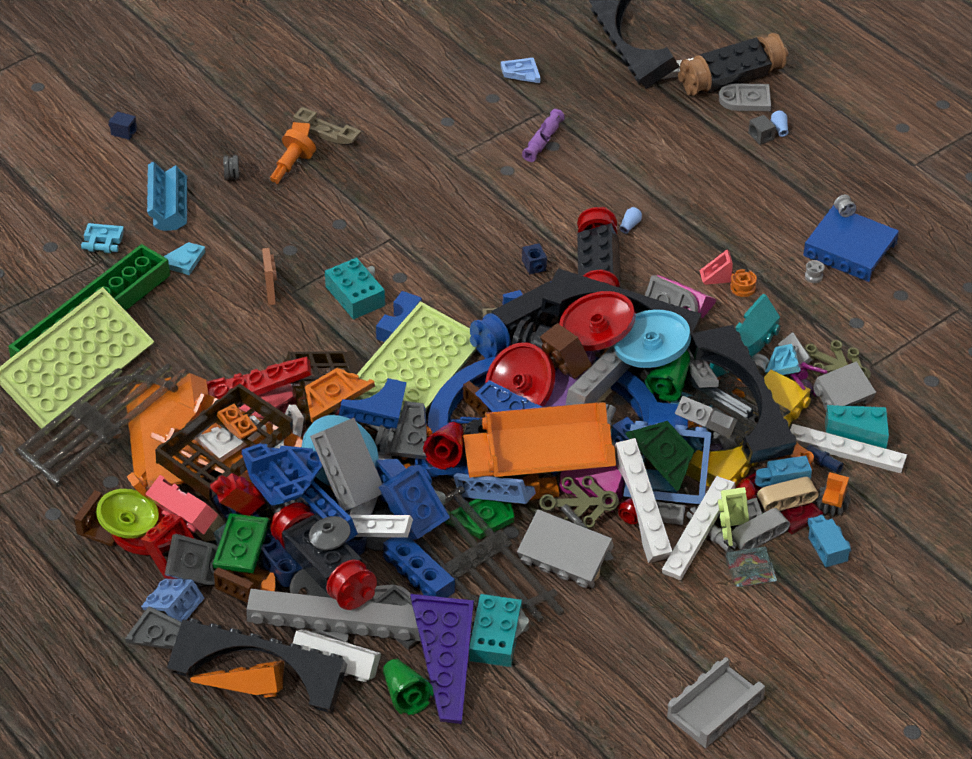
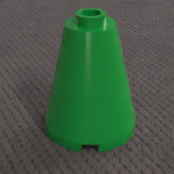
(669, 378)
(406, 687)

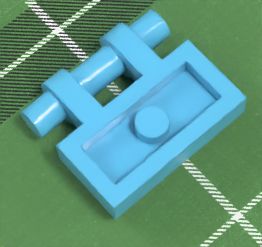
(102, 233)

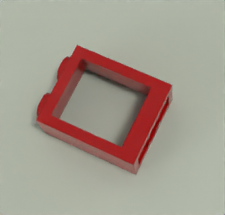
(154, 534)

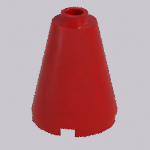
(445, 446)

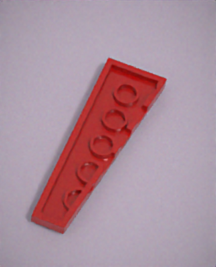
(265, 380)

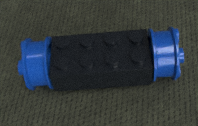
(498, 327)

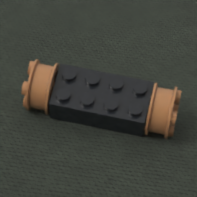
(733, 64)

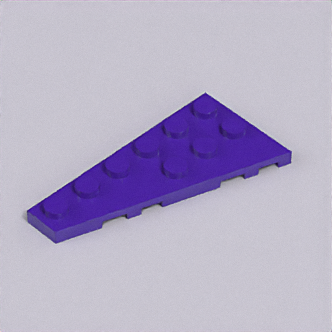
(445, 641)

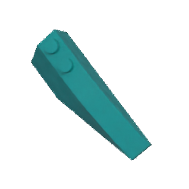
(757, 330)

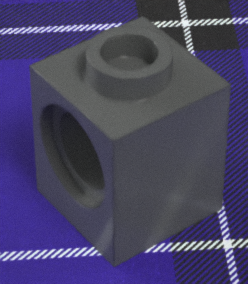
(761, 129)

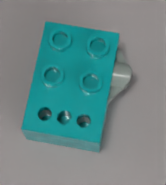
(355, 287)
(496, 630)

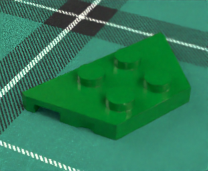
(495, 513)

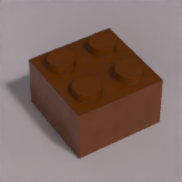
(565, 351)

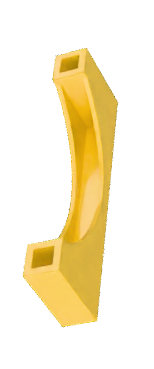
(732, 463)

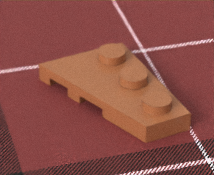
(270, 274)

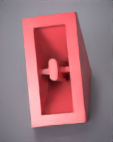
(718, 270)

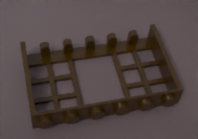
(325, 359)
(206, 419)

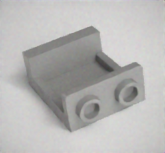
(844, 386)
(705, 416)

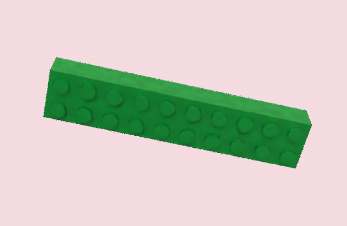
(124, 281)

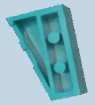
(858, 424)

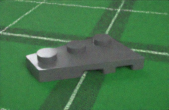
(410, 432)
(154, 630)

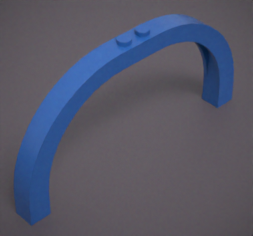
(451, 393)

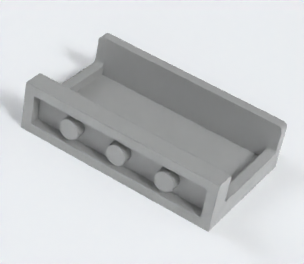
(347, 464)
(564, 549)
(714, 703)

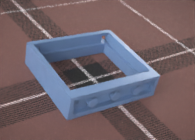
(677, 497)

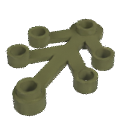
(840, 361)
(583, 501)

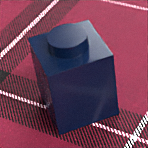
(123, 125)

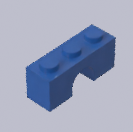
(402, 308)

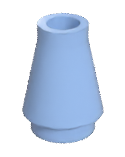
(780, 120)
(631, 219)

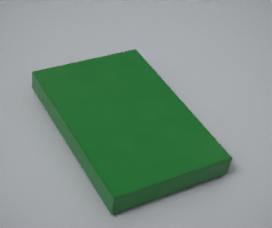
(241, 543)

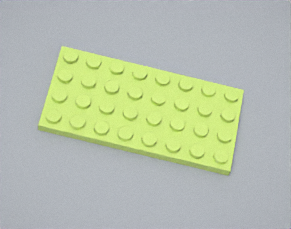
(422, 352)
(72, 357)

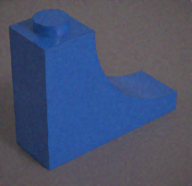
(380, 408)

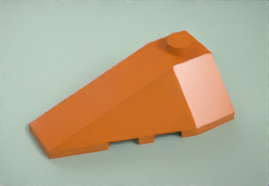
(258, 680)

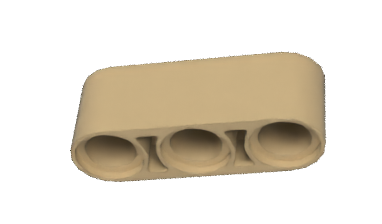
(788, 494)

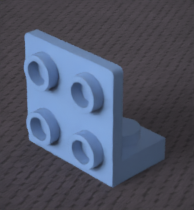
(175, 597)

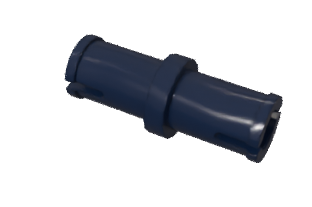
(825, 459)

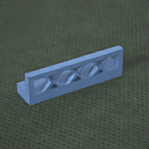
(495, 488)

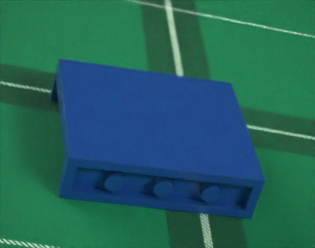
(850, 243)

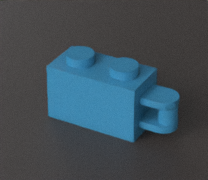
(783, 470)
(828, 541)

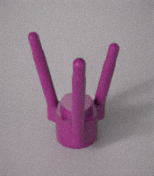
(803, 374)

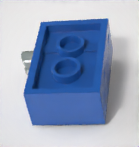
(414, 496)

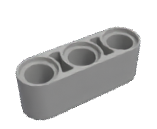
(760, 529)

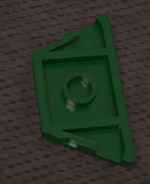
(664, 450)

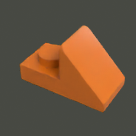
(542, 485)

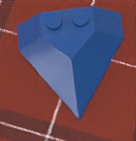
(281, 472)

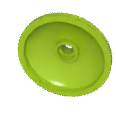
(127, 513)

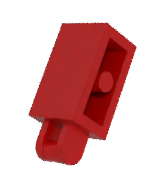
(238, 494)

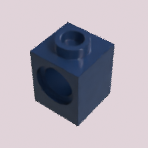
(534, 258)

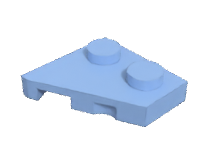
(521, 69)

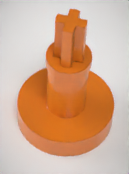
(297, 146)

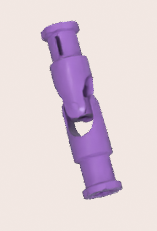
(543, 135)

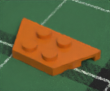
(328, 391)

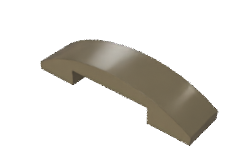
(326, 130)

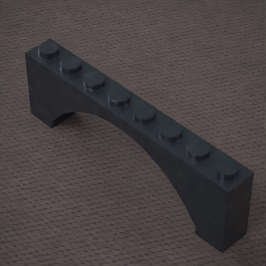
(647, 64)
(569, 287)
(725, 349)
(201, 643)

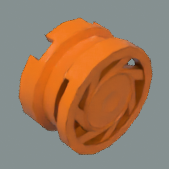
(743, 282)

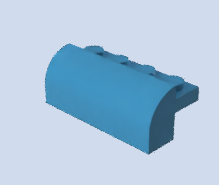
(167, 197)

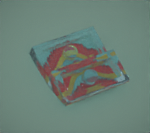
(750, 567)

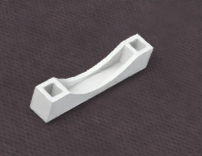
(650, 522)

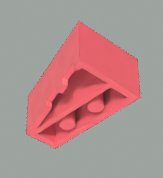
(173, 501)

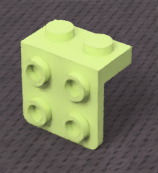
(735, 510)

